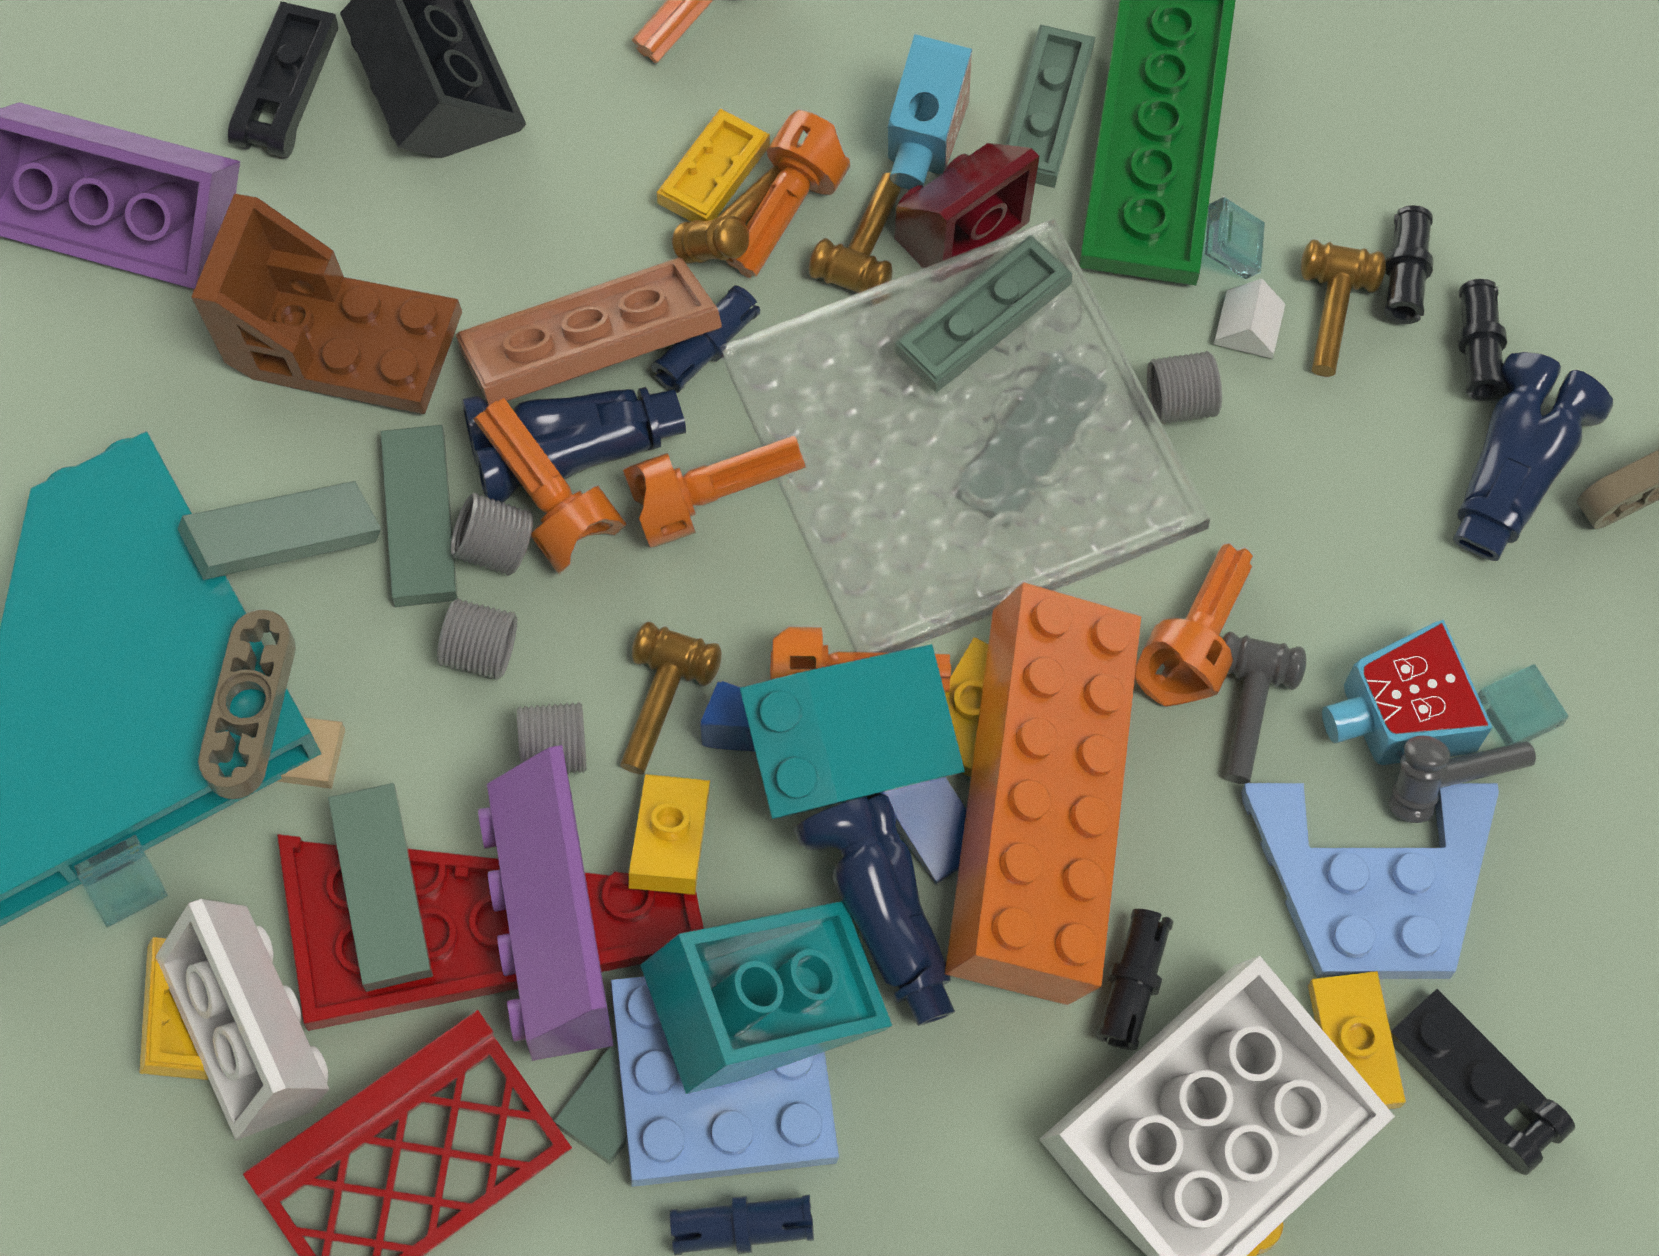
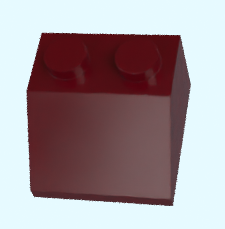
(969, 204)

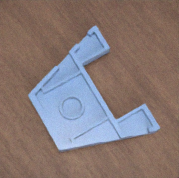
(1377, 905)

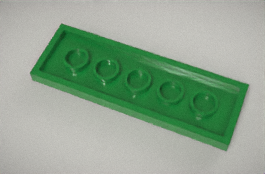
(1158, 139)

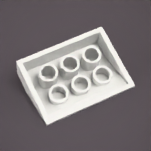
(1219, 1122)

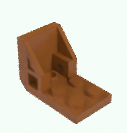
(298, 323)

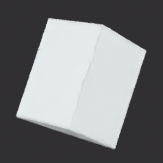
(1250, 319)

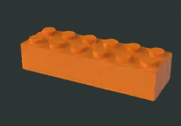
(1045, 796)

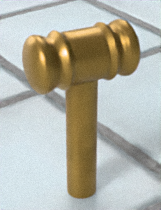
(726, 234)
(853, 265)
(1341, 269)
(673, 657)

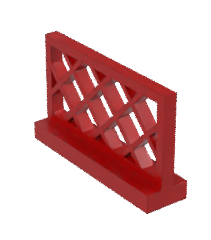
(379, 1108)

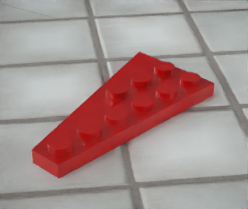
(457, 930)

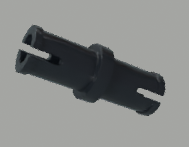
(1409, 265)
(1482, 339)
(1134, 979)

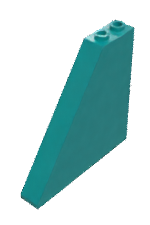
(112, 675)

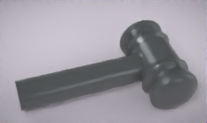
(1259, 665)
(1428, 767)

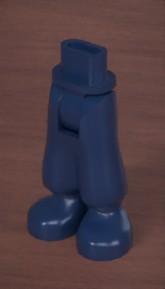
(578, 432)
(1525, 449)
(883, 898)

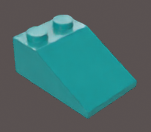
(851, 730)
(763, 994)

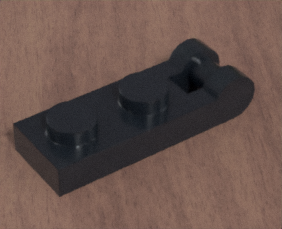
(283, 78)
(1480, 1082)

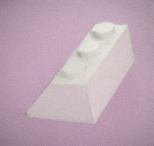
(241, 1017)

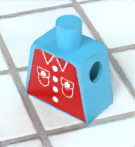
(928, 110)
(1410, 692)

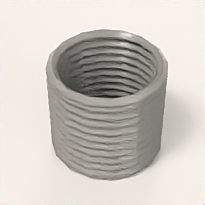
(1184, 387)
(491, 534)
(477, 639)
(552, 727)

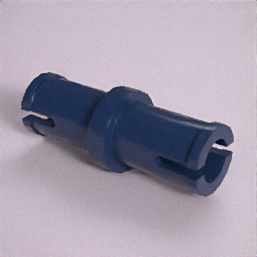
(691, 355)
(741, 1224)

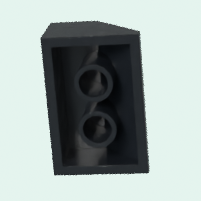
(432, 73)

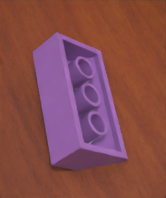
(111, 194)
(546, 908)

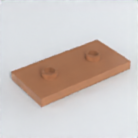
(587, 330)

